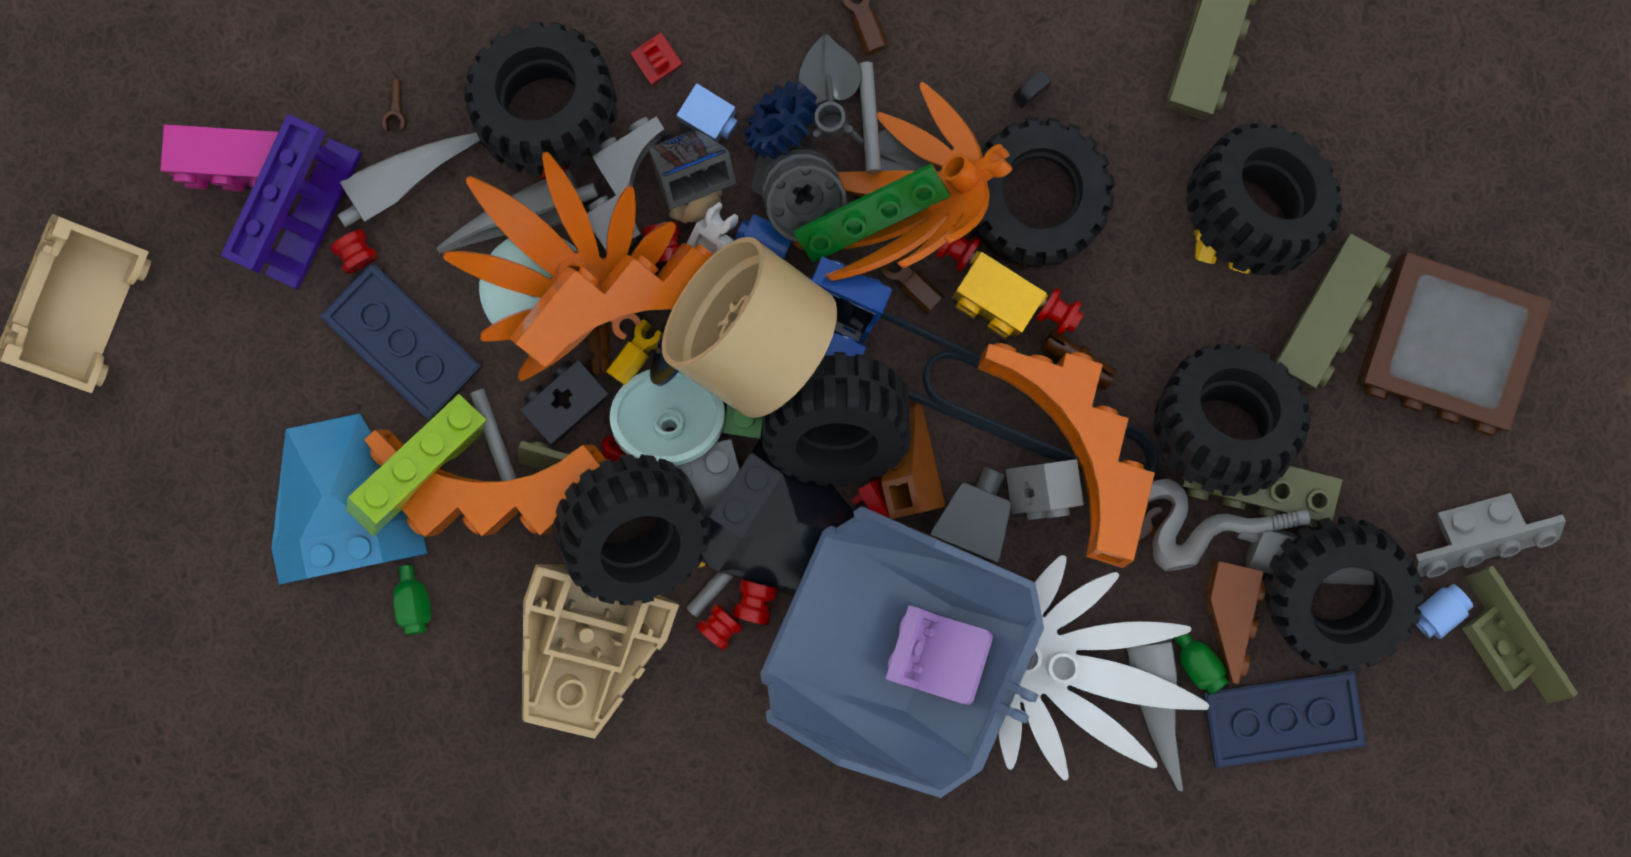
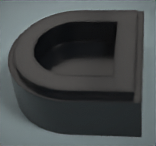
(1031, 89)

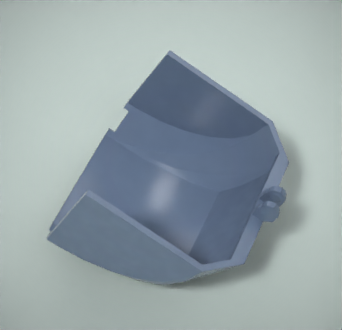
(844, 626)

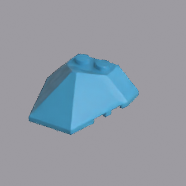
(311, 522)

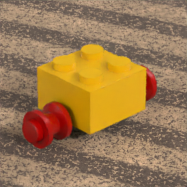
(1003, 295)

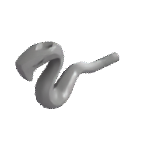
(1178, 557)

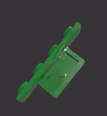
(872, 213)

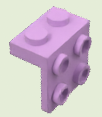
(939, 655)

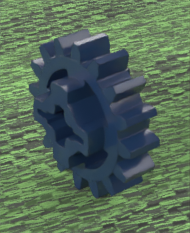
(781, 119)

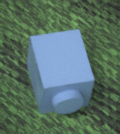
(708, 114)

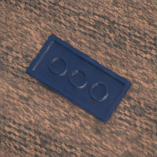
(400, 341)
(1284, 719)

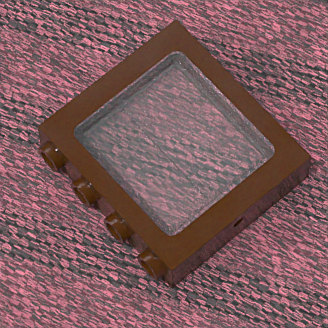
(1453, 344)

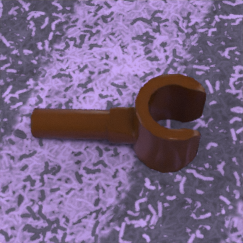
(395, 107)

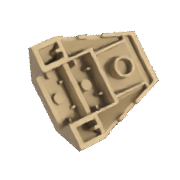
(583, 651)

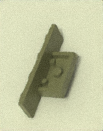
(1511, 642)

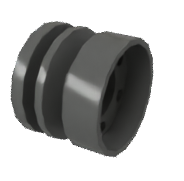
(800, 167)

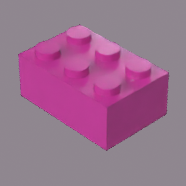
(214, 156)

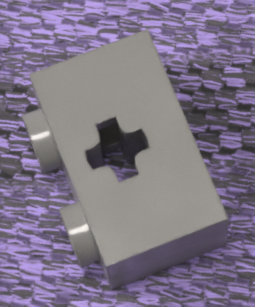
(1045, 489)

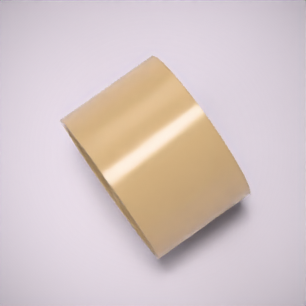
(749, 328)

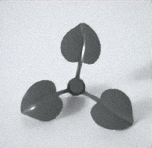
(837, 76)

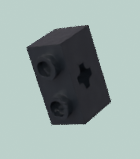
(557, 422)

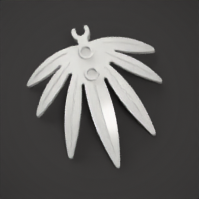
(1058, 666)

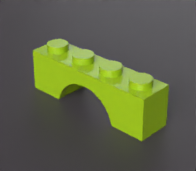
(402, 474)

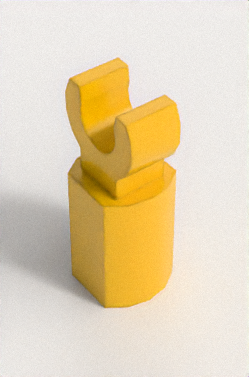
(634, 354)

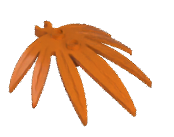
(962, 172)
(550, 251)

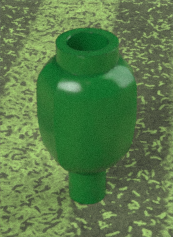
(411, 603)
(1201, 664)

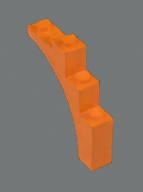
(577, 306)
(1066, 393)
(487, 503)

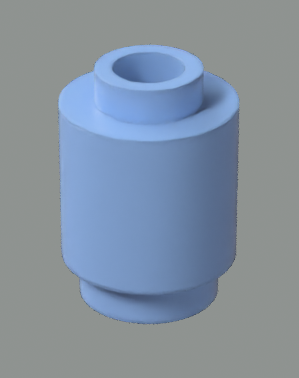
(1443, 611)

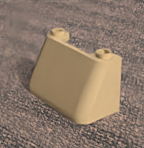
(71, 303)

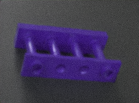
(274, 194)

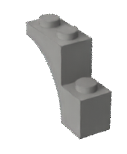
(619, 166)

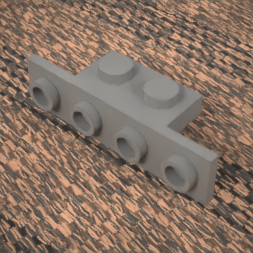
(1483, 532)

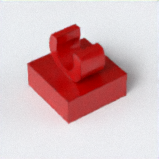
(656, 59)
(873, 497)

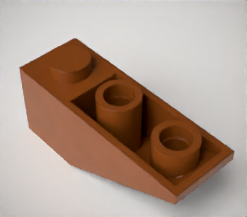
(914, 482)
(1231, 605)

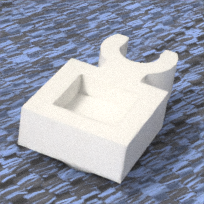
(712, 230)

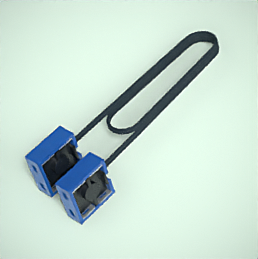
(861, 304)

